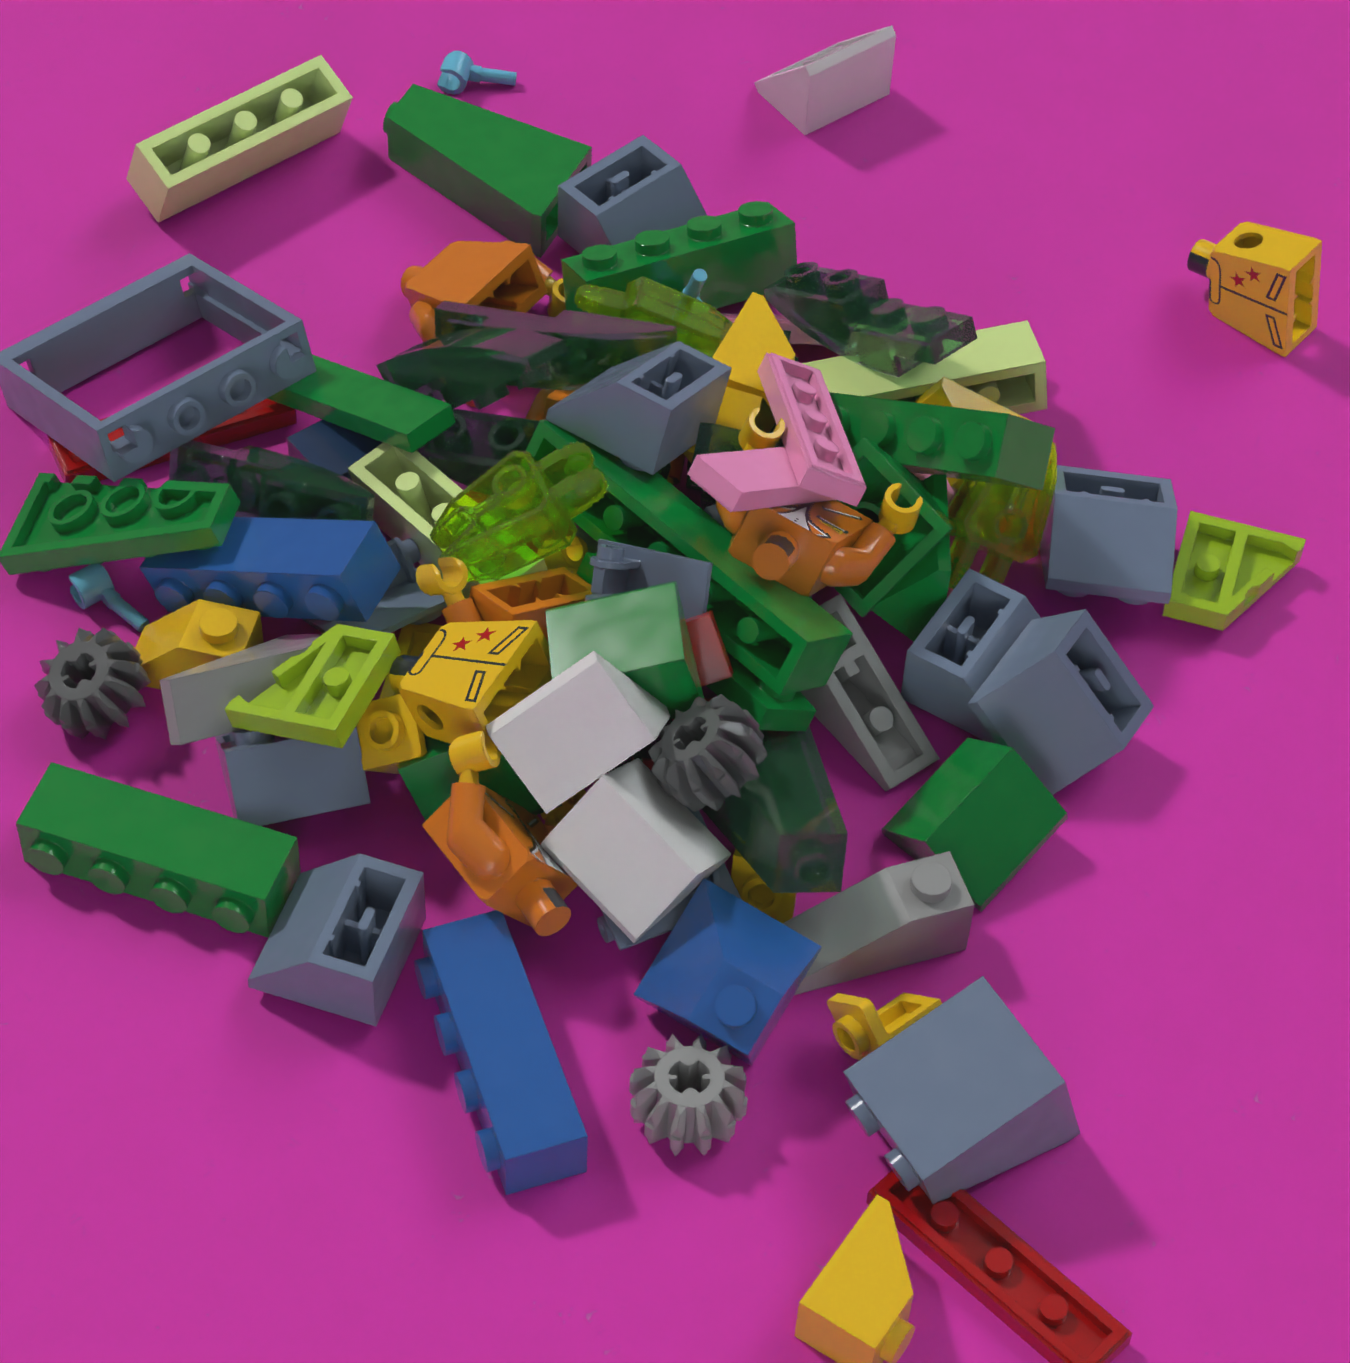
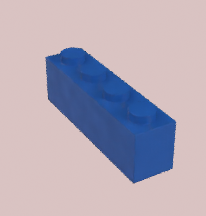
(282, 569)
(503, 1053)

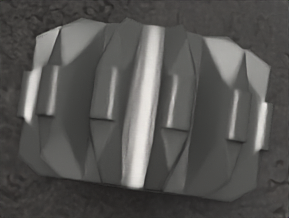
(92, 683)
(708, 753)

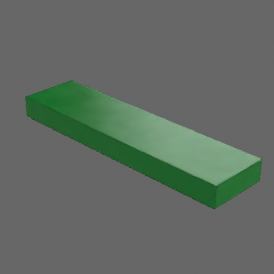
(368, 405)

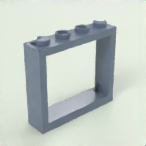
(131, 319)

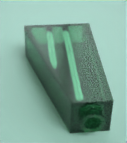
(788, 818)

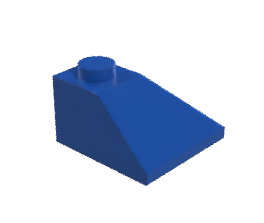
(727, 971)

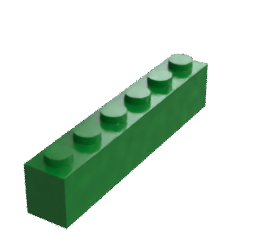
(761, 622)

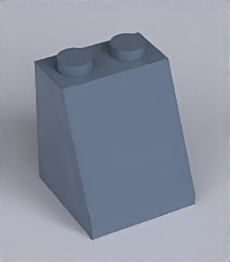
(961, 1095)

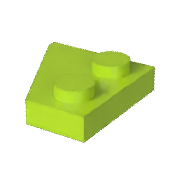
(1226, 569)
(322, 689)

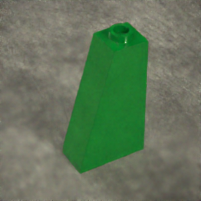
(485, 162)

